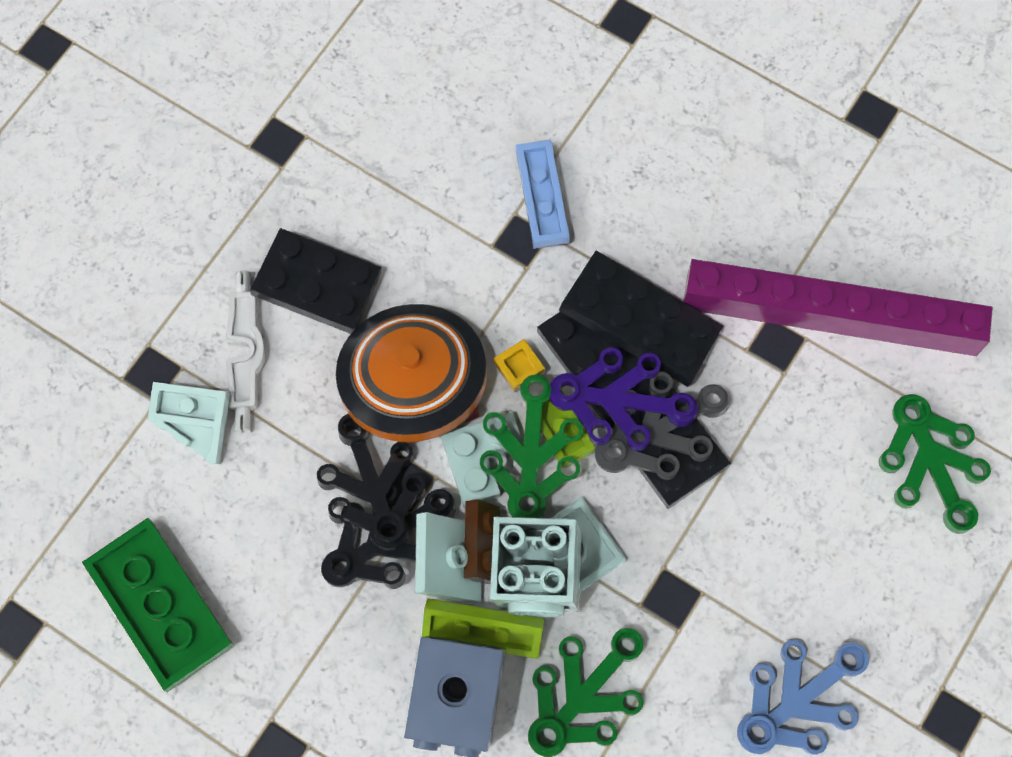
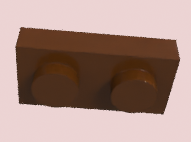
(479, 539)

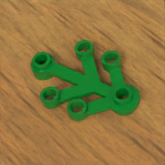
(530, 456)
(933, 457)
(581, 698)

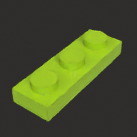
(484, 627)

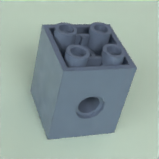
(445, 720)

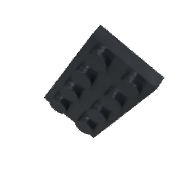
(641, 317)

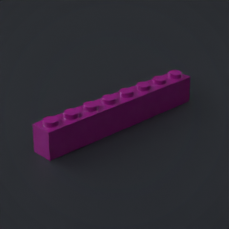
(838, 307)

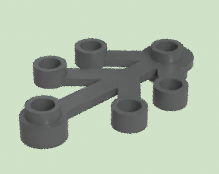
(660, 434)

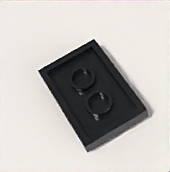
(316, 281)

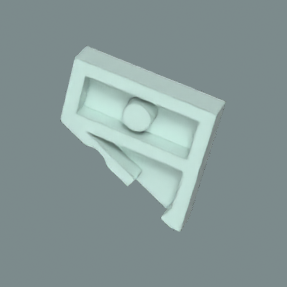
(192, 416)

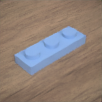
(542, 194)

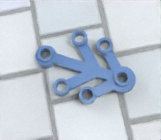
(796, 702)

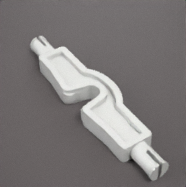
(243, 370)

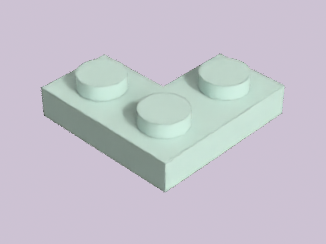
(464, 453)

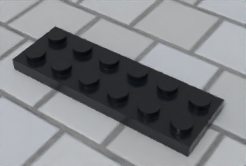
(580, 348)

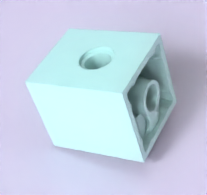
(536, 566)

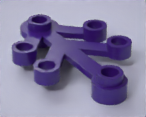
(616, 398)

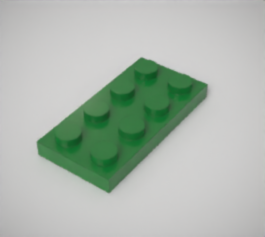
(157, 604)

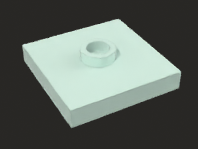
(443, 559)

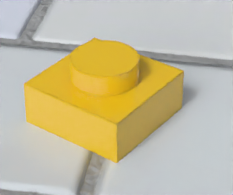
(517, 364)

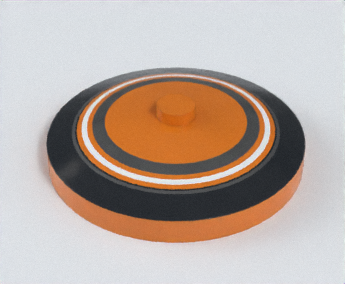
(411, 373)

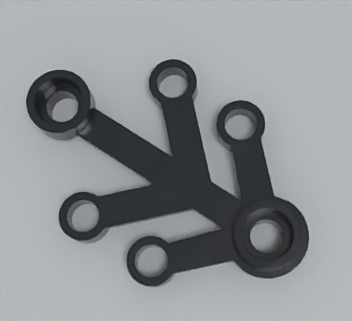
(372, 489)
(357, 557)

